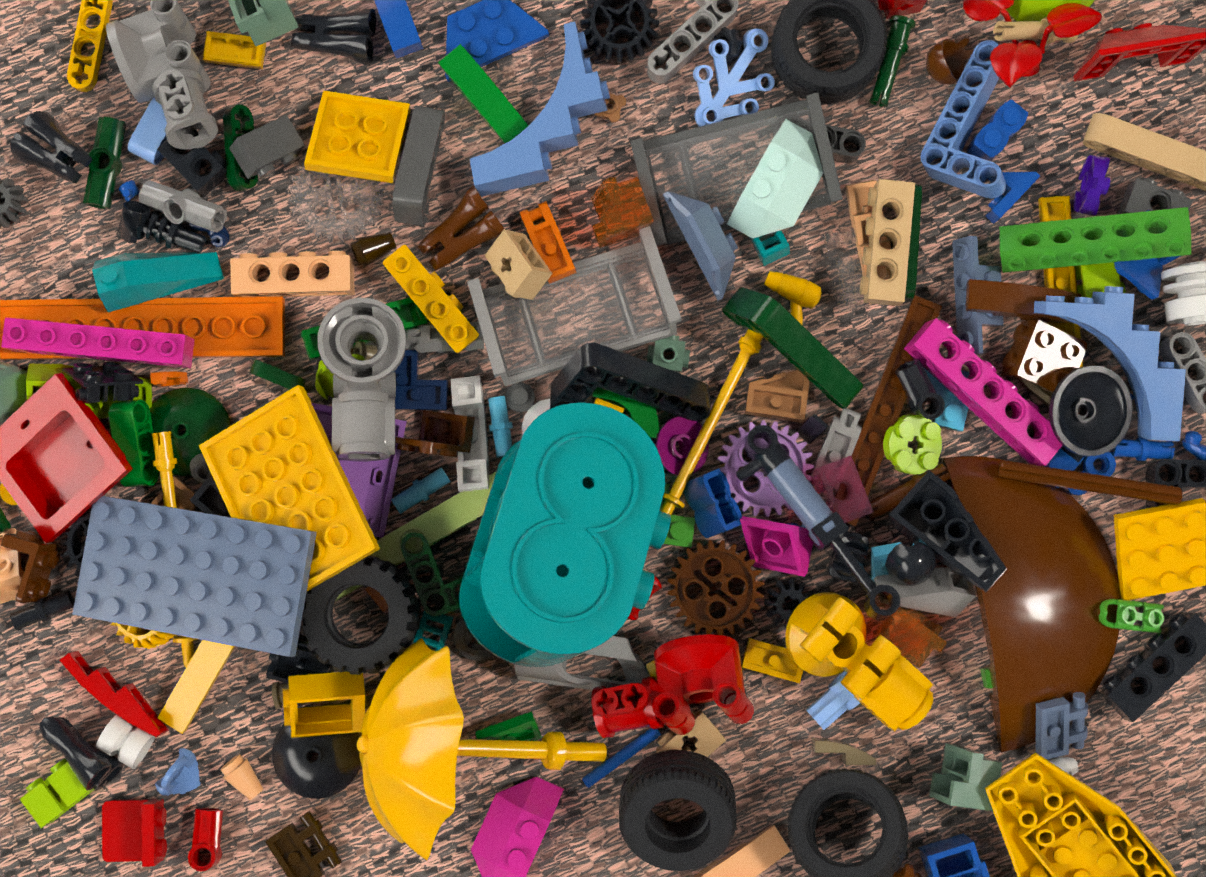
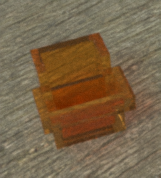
(620, 210)
(912, 635)

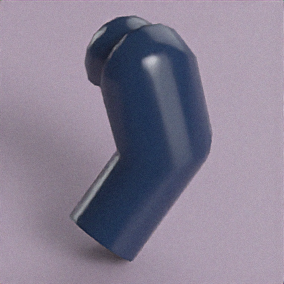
(218, 238)

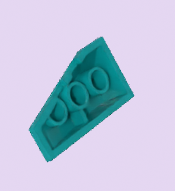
(142, 277)

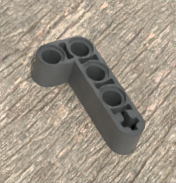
(417, 166)

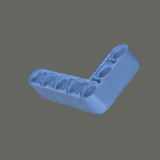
(962, 124)

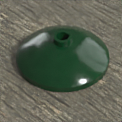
(198, 412)

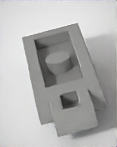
(428, 339)
(839, 439)

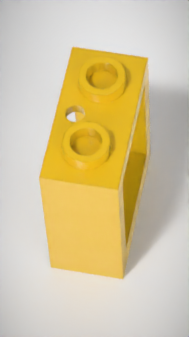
(324, 719)

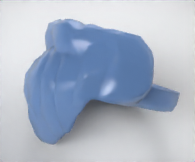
(181, 776)

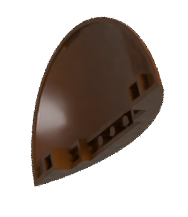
(1047, 603)

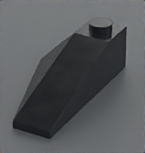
(940, 521)

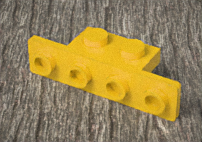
(428, 295)

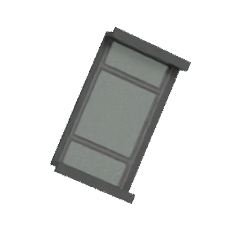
(720, 158)

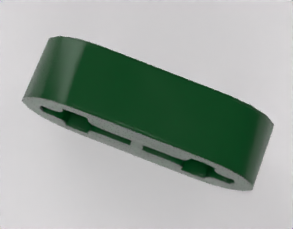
(276, 375)

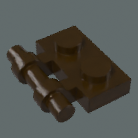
(294, 854)

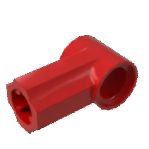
(206, 835)

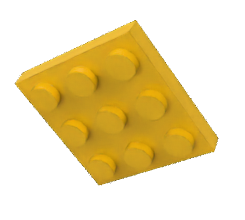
(357, 136)
(1161, 549)

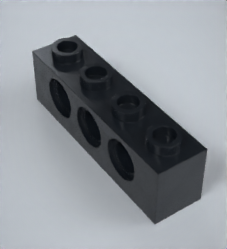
(1154, 684)

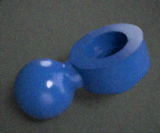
(1107, 469)

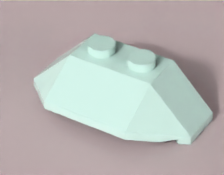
(779, 184)

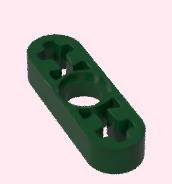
(230, 126)

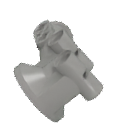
(160, 63)
(362, 388)

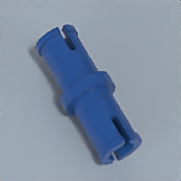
(1143, 449)

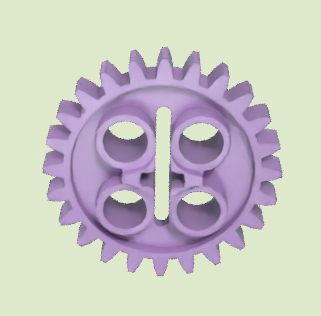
(766, 495)

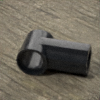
(918, 388)

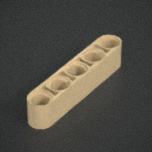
(1147, 149)

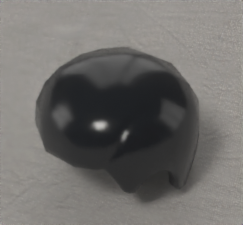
(911, 563)

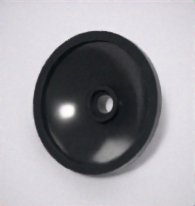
(1103, 414)
(317, 779)

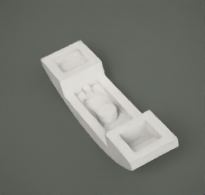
(472, 466)

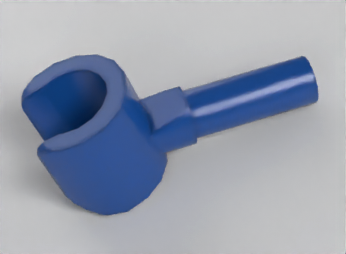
(129, 190)

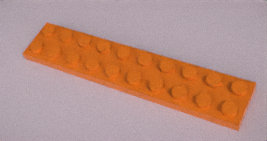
(216, 323)

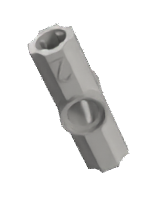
(183, 206)

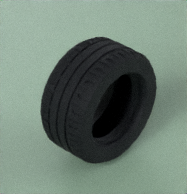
(837, 85)
(839, 786)

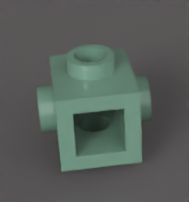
(681, 357)

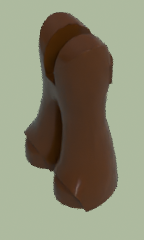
(468, 209)

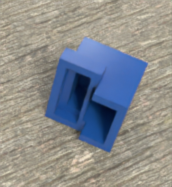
(953, 858)

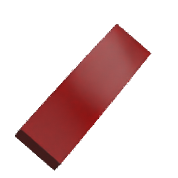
(123, 701)

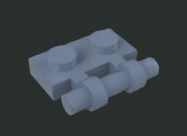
(1053, 727)

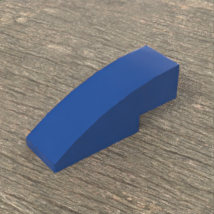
(399, 26)

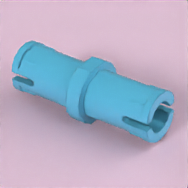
(500, 425)
(420, 490)

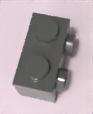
(267, 147)

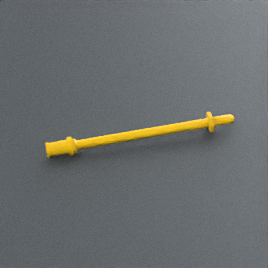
(748, 346)
(165, 464)

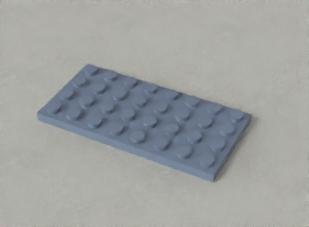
(195, 574)

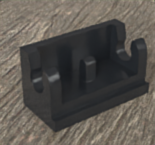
(302, 664)

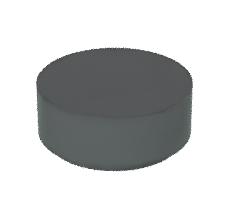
(199, 468)

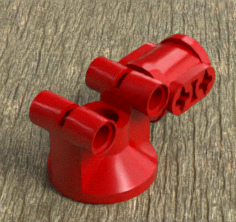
(686, 673)

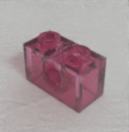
(845, 473)

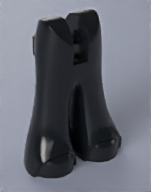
(356, 46)
(66, 151)
(87, 762)

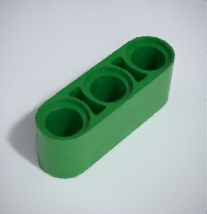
(132, 432)

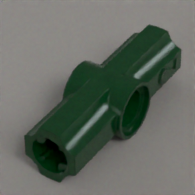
(107, 144)

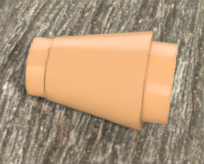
(242, 776)

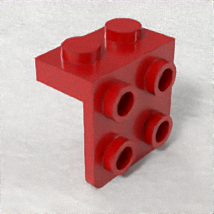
(134, 831)

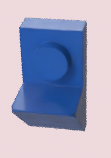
(1016, 185)

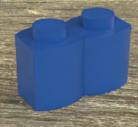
(998, 131)
(712, 503)

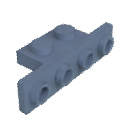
(967, 267)

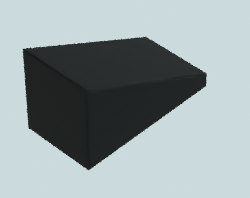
(812, 428)

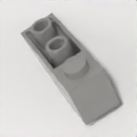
(941, 594)

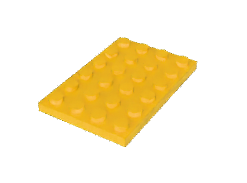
(284, 473)

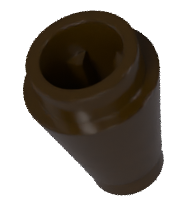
(372, 247)

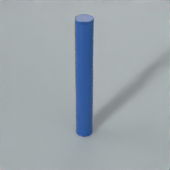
(620, 757)

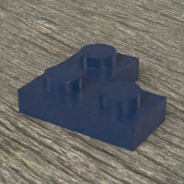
(415, 393)

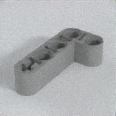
(692, 37)

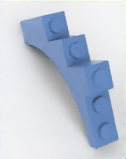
(527, 156)
(1154, 383)

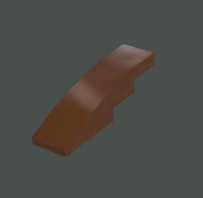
(1012, 299)

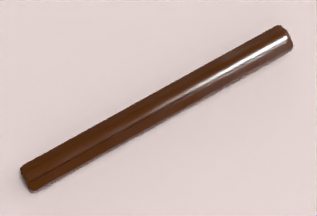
(1090, 482)

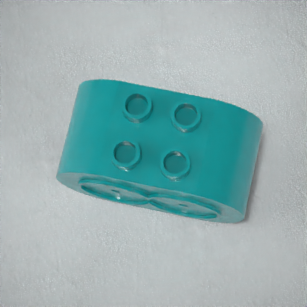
(565, 537)

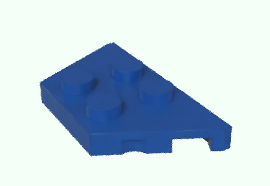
(492, 30)

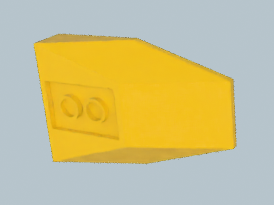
(1067, 828)

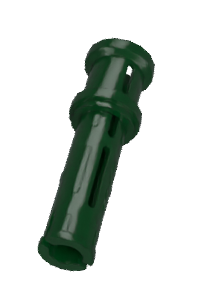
(895, 48)

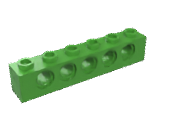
(1095, 240)

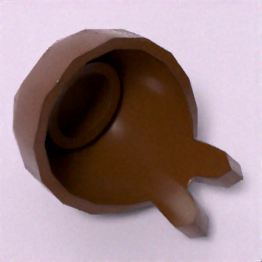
(947, 60)

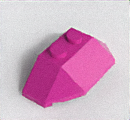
(515, 828)

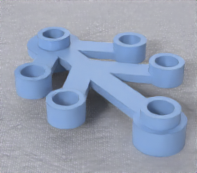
(728, 83)

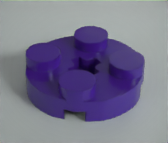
(1092, 185)

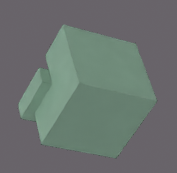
(263, 18)
(964, 778)

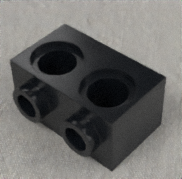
(191, 164)

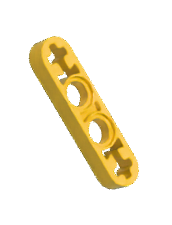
(86, 35)

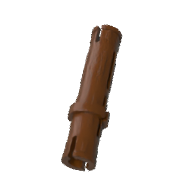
(892, 498)

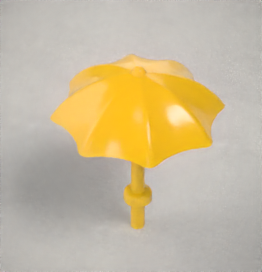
(414, 745)

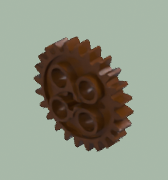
(699, 609)

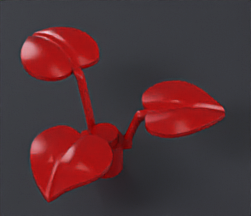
(1022, 59)

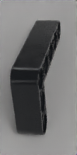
(631, 377)

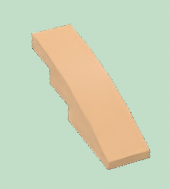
(859, 211)
(751, 857)

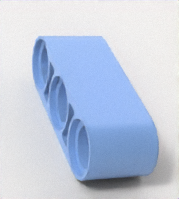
(149, 134)

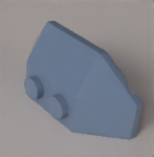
(705, 238)

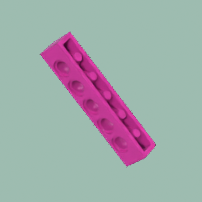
(98, 343)
(969, 391)

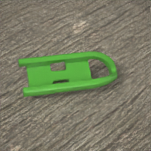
(1127, 615)

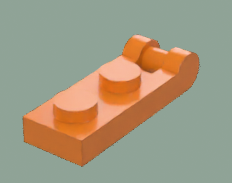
(548, 241)

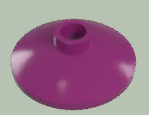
(685, 433)

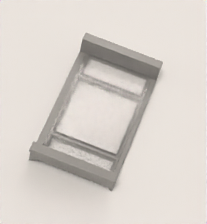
(610, 301)

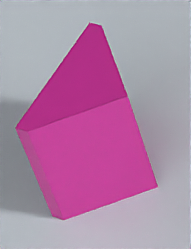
(777, 545)

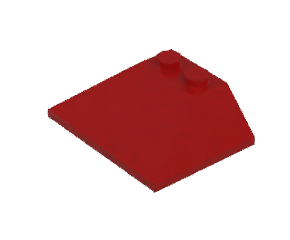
(1171, 43)

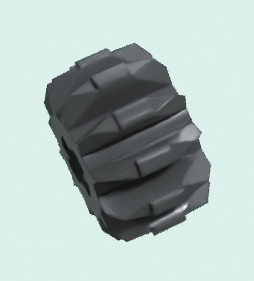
(13, 200)

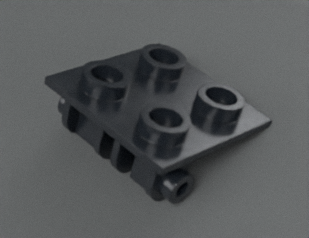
(104, 382)

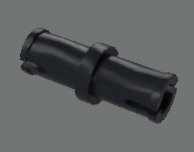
(42, 610)

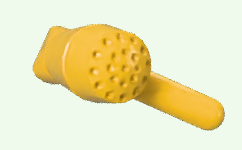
(796, 290)

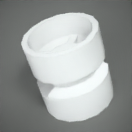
(122, 739)

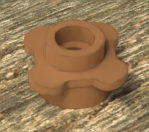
(613, 114)

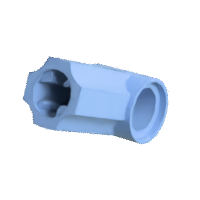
(832, 703)

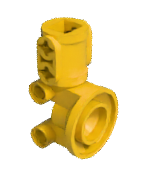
(876, 673)

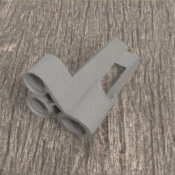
(615, 647)

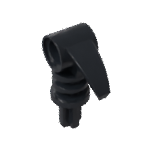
(136, 222)

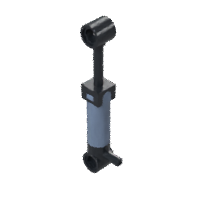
(823, 525)

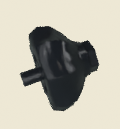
(735, 44)

